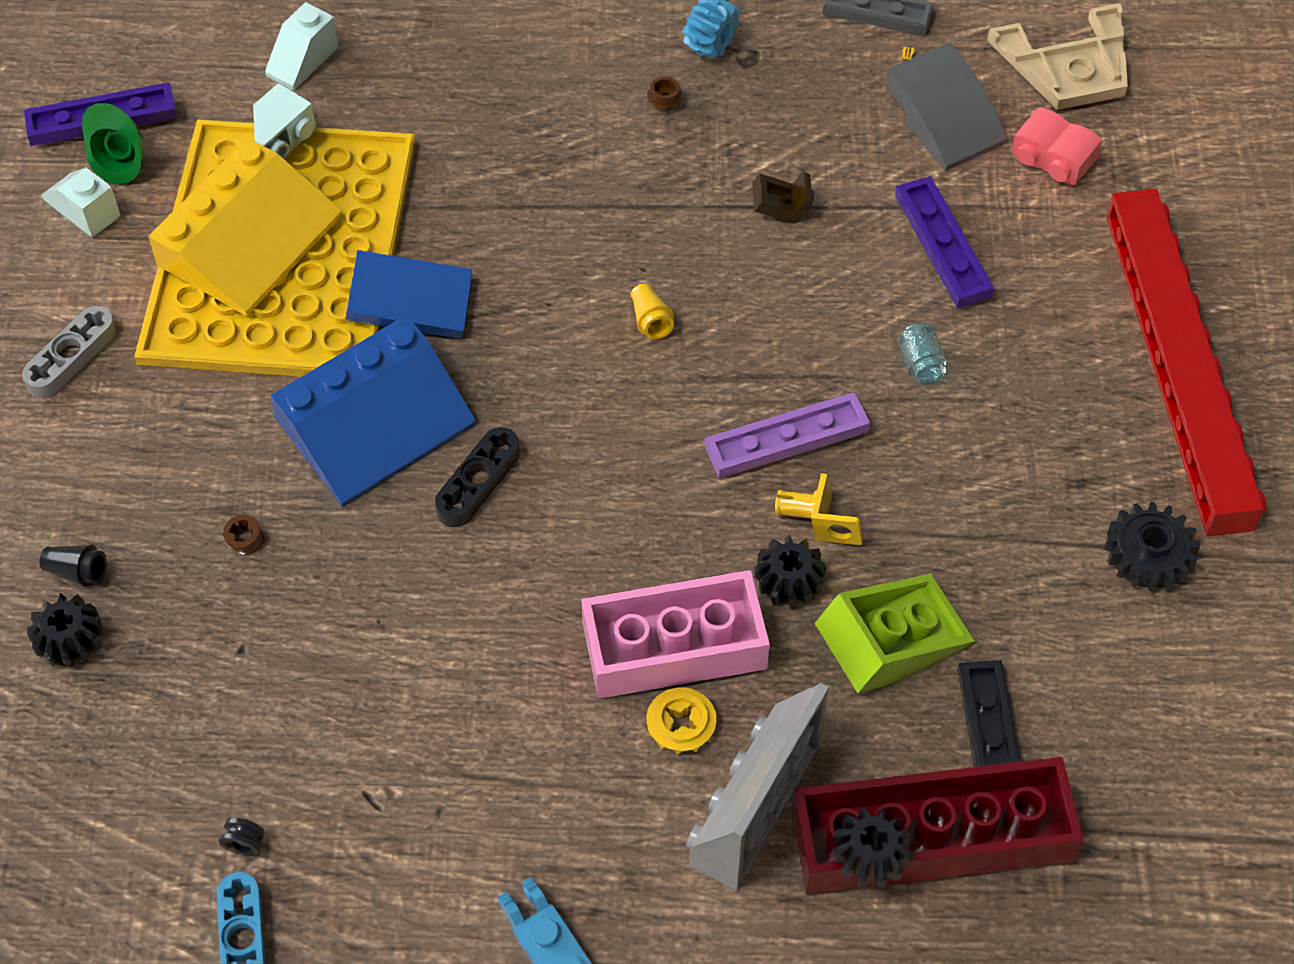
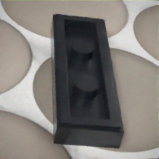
(987, 713)

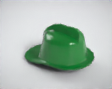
(112, 143)

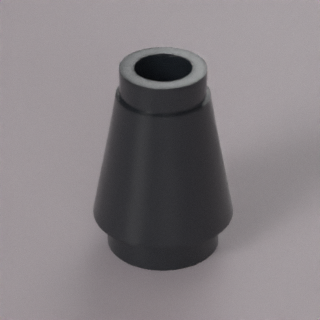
(75, 563)

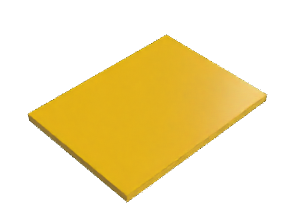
(305, 313)

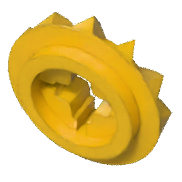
(678, 703)

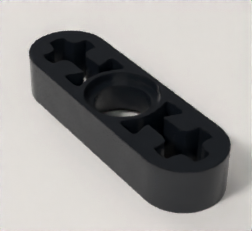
(476, 494)

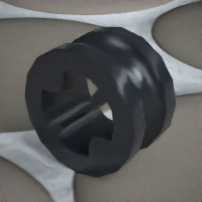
(241, 836)

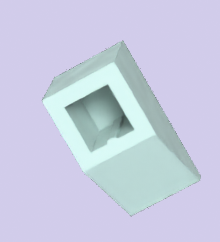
(282, 120)

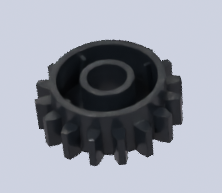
(1172, 551)

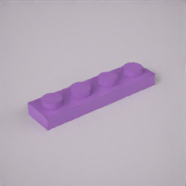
(786, 435)

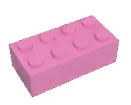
(675, 634)

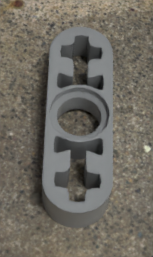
(66, 368)

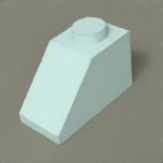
(302, 46)
(84, 201)

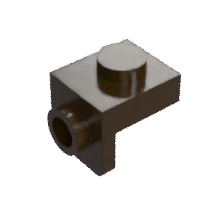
(782, 198)

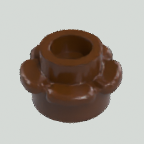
(665, 93)

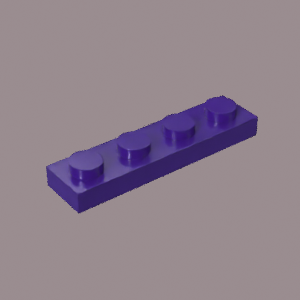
(64, 119)
(944, 242)

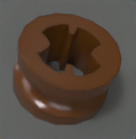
(236, 525)

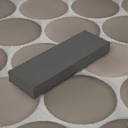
(898, 15)

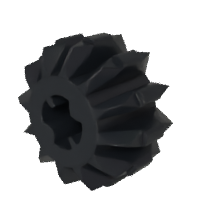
(805, 574)
(65, 630)
(885, 838)

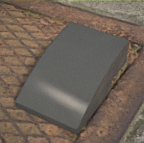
(946, 106)

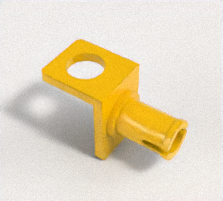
(817, 507)

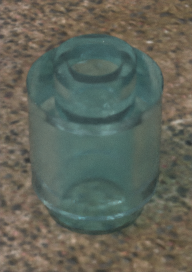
(922, 353)

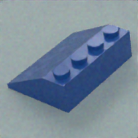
(372, 410)

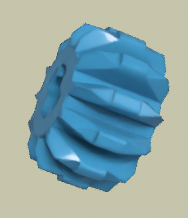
(711, 27)

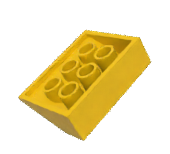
(243, 227)

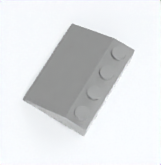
(759, 787)

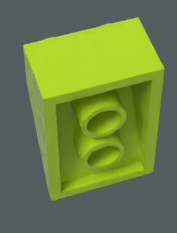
(892, 630)

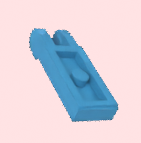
(545, 934)

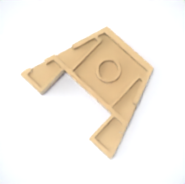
(1074, 70)

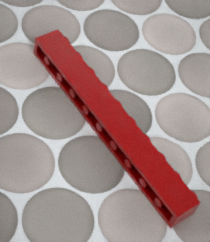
(1185, 365)

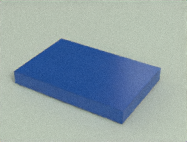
(395, 286)

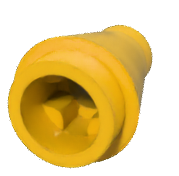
(652, 313)

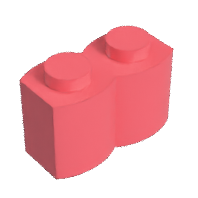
(1056, 146)

